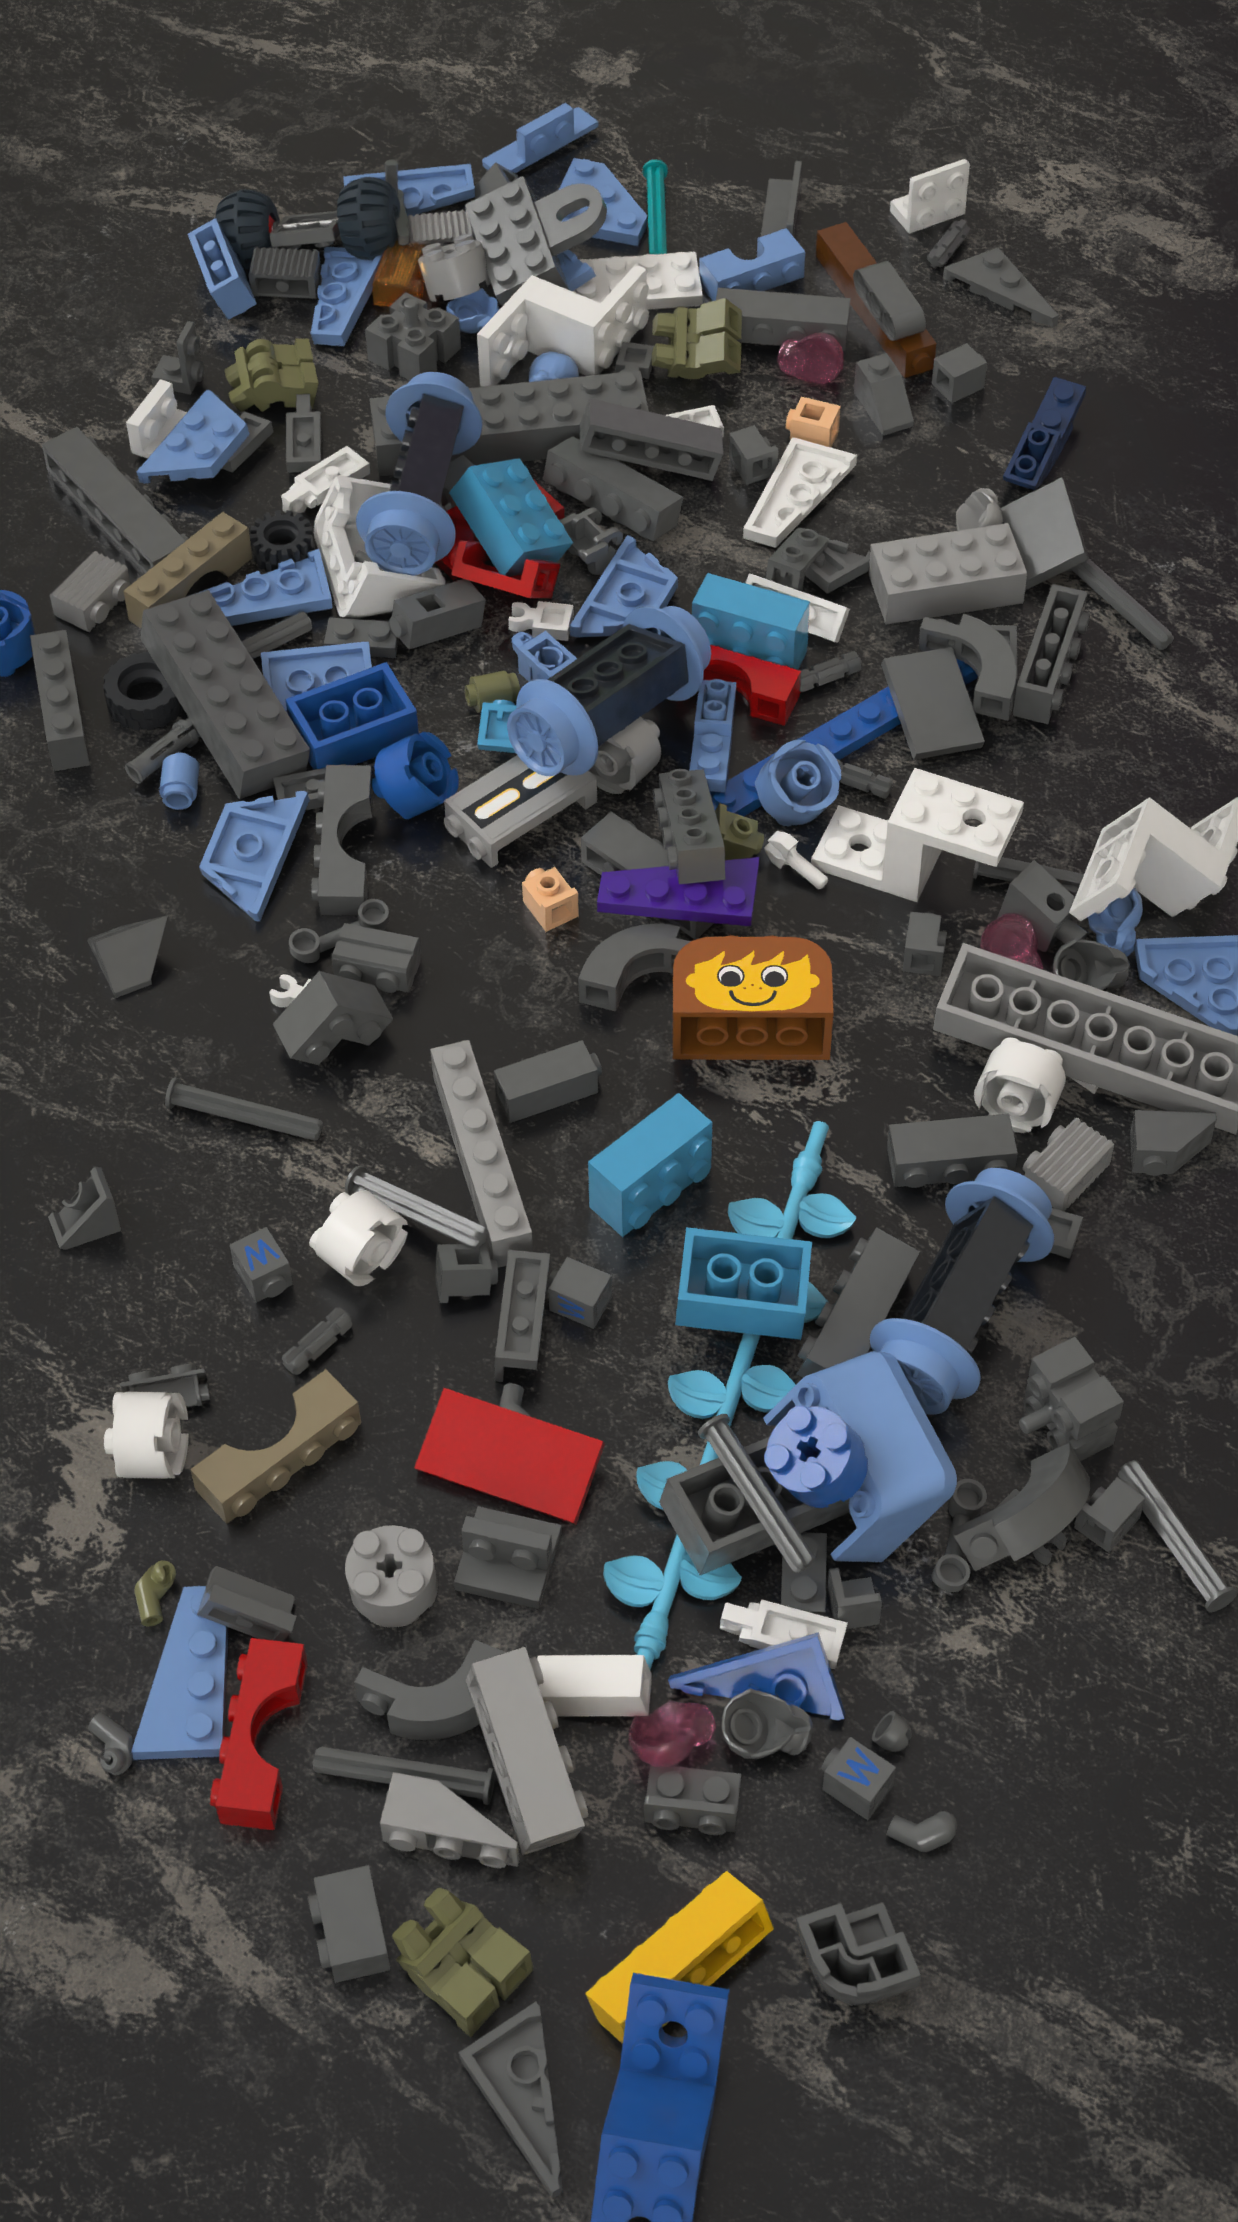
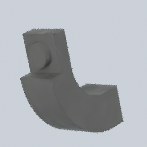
(985, 653)
(625, 958)
(1033, 1516)
(424, 1711)

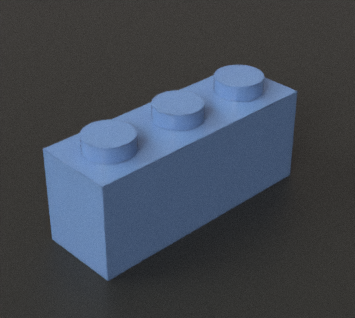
(221, 269)

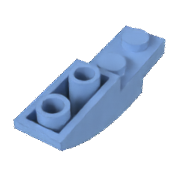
(714, 732)

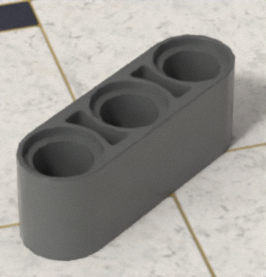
(889, 300)

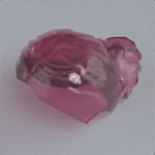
(812, 359)
(1012, 938)
(670, 1733)

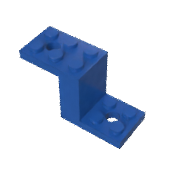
(660, 2102)

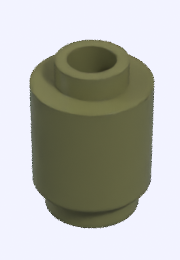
(491, 687)

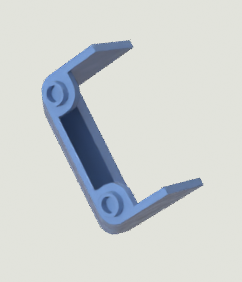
(906, 1462)

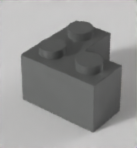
(328, 1012)

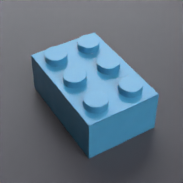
(509, 515)
(753, 620)
(650, 1165)
(744, 1283)

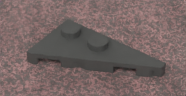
(999, 280)
(514, 2079)

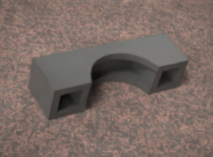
(59, 700)
(347, 801)

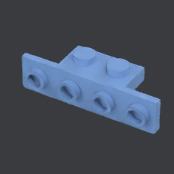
(543, 137)

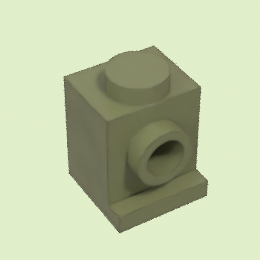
(738, 834)

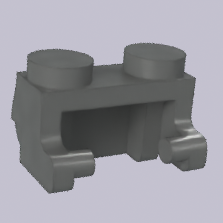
(591, 541)

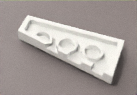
(795, 488)

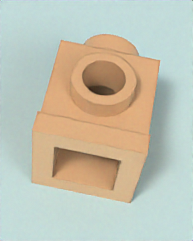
(814, 421)
(547, 891)

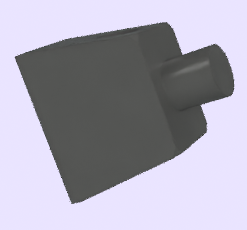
(1045, 904)

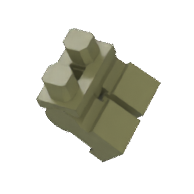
(699, 340)
(272, 374)
(461, 1959)

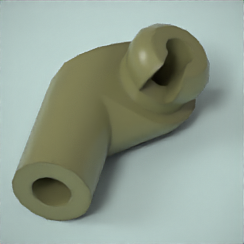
(151, 1589)

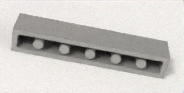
(481, 1150)

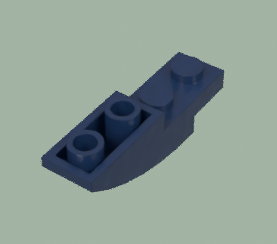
(1046, 435)

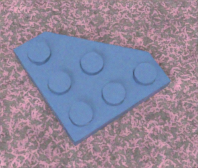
(624, 218)
(1195, 975)

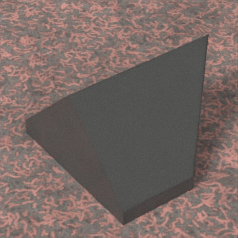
(129, 954)
(87, 1215)

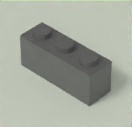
(950, 1149)

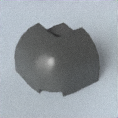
(857, 1954)

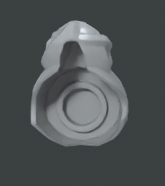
(979, 510)

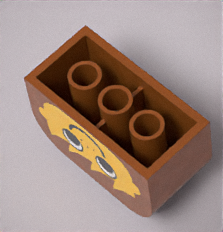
(752, 999)

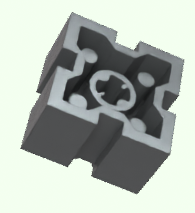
(412, 337)
(1071, 1400)

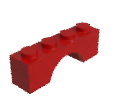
(766, 685)
(249, 1785)

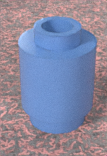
(179, 780)

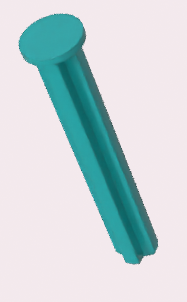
(655, 173)

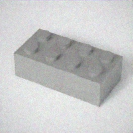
(947, 573)
(525, 1750)

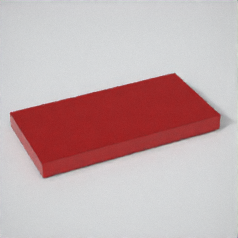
(510, 1456)

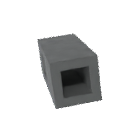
(437, 613)
(547, 1081)

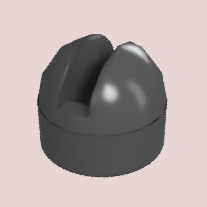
(892, 1732)

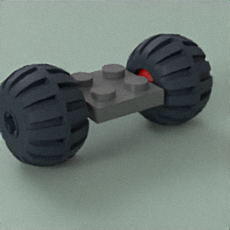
(362, 220)

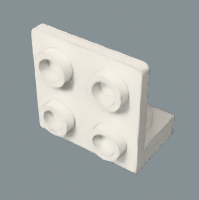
(933, 197)
(153, 419)

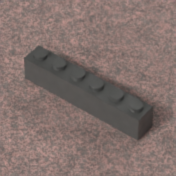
(111, 498)

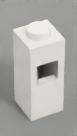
(596, 1684)

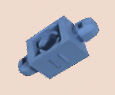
(540, 655)

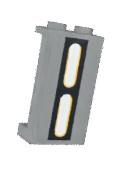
(511, 804)

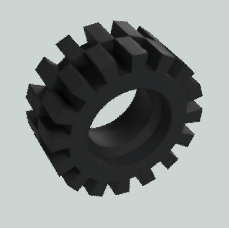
(276, 529)

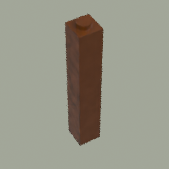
(840, 255)

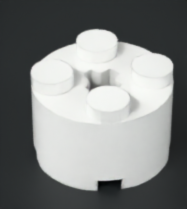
(1021, 1082)
(359, 1236)
(147, 1435)

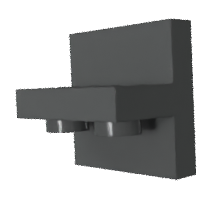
(507, 1557)

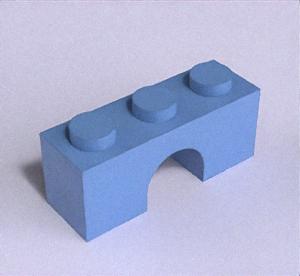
(777, 262)

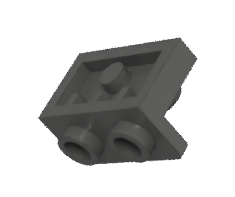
(692, 1799)

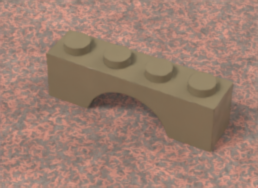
(217, 546)
(237, 1478)

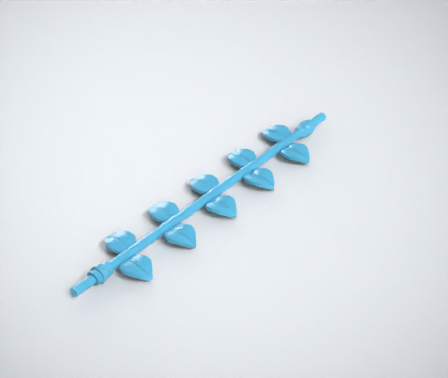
(702, 1395)

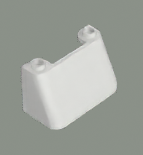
(359, 587)

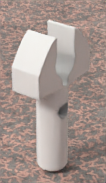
(783, 851)

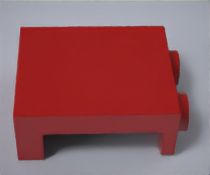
(535, 582)

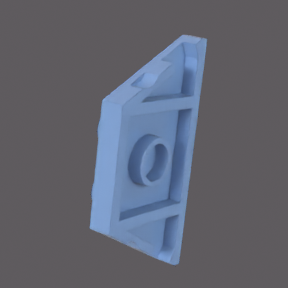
(197, 443)
(626, 584)
(252, 848)

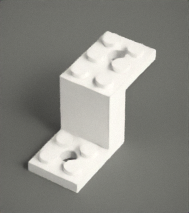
(558, 320)
(921, 826)
(1159, 859)

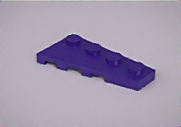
(659, 895)

